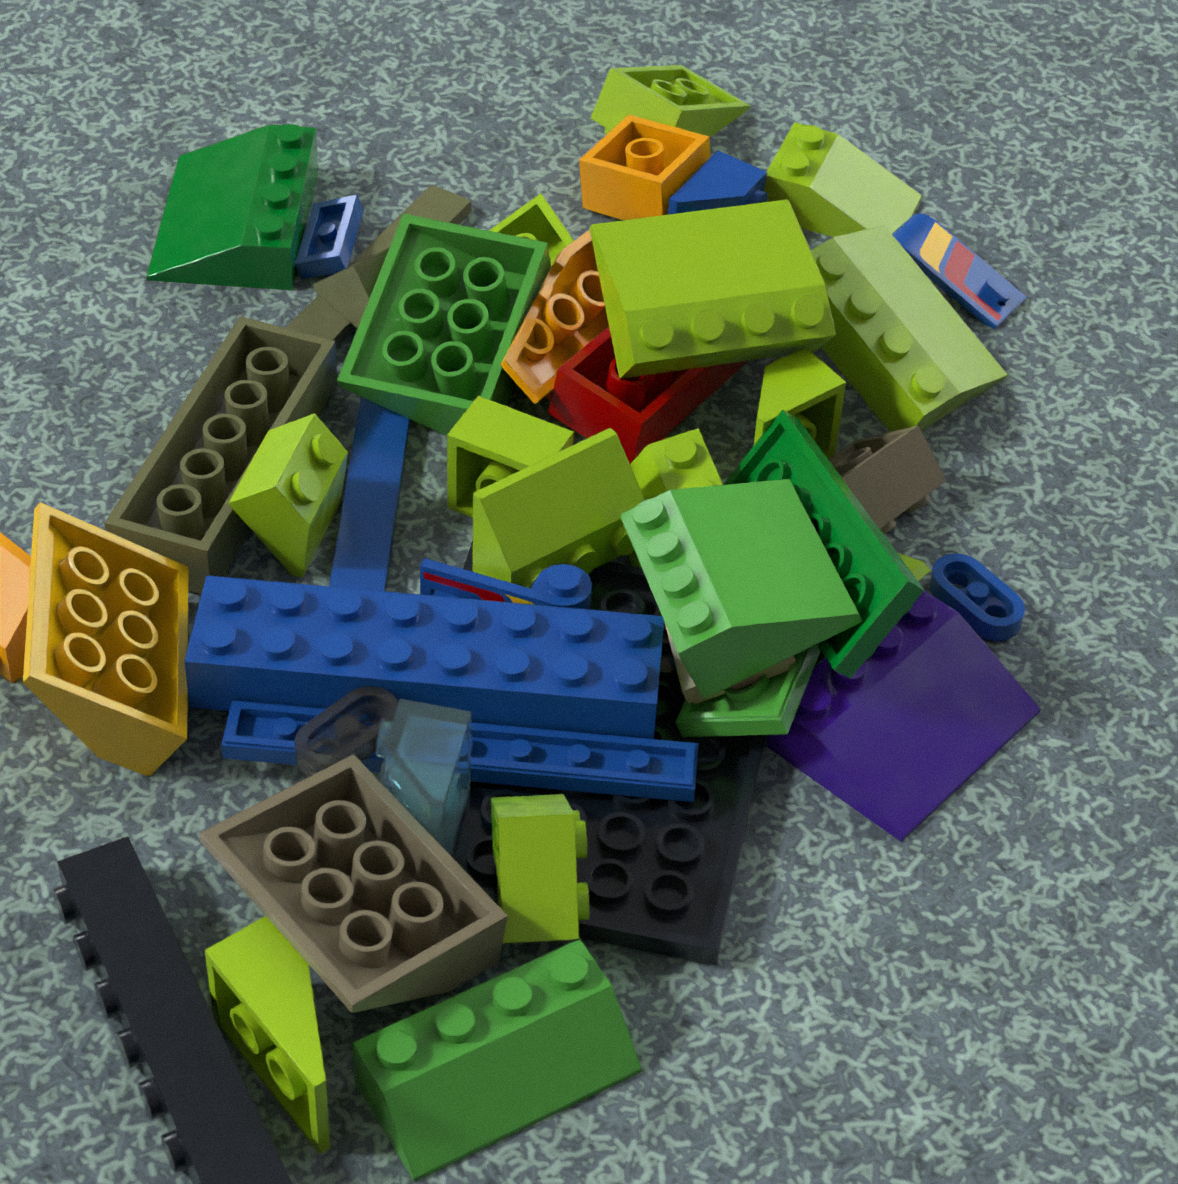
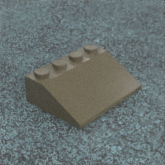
(360, 888)

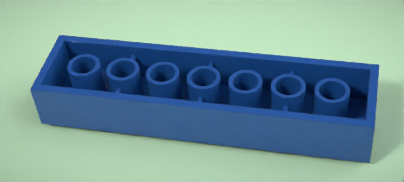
(458, 653)

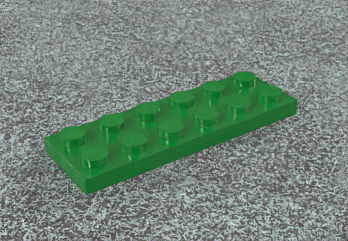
(863, 557)

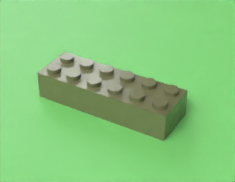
(184, 486)

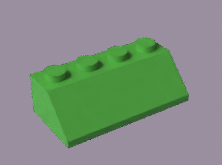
(495, 1059)

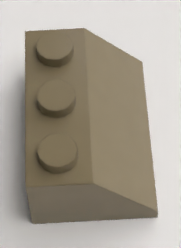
(889, 473)

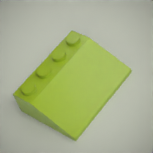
(710, 288)
(898, 332)

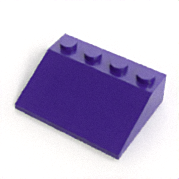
(908, 719)

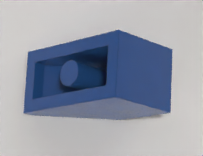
(720, 184)

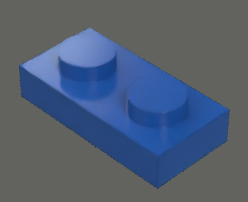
(329, 237)

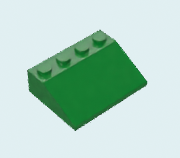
(239, 210)

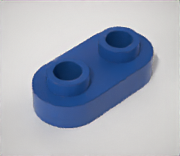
(980, 598)

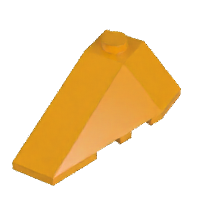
(560, 321)

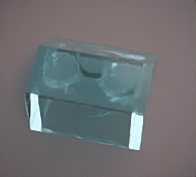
(428, 765)

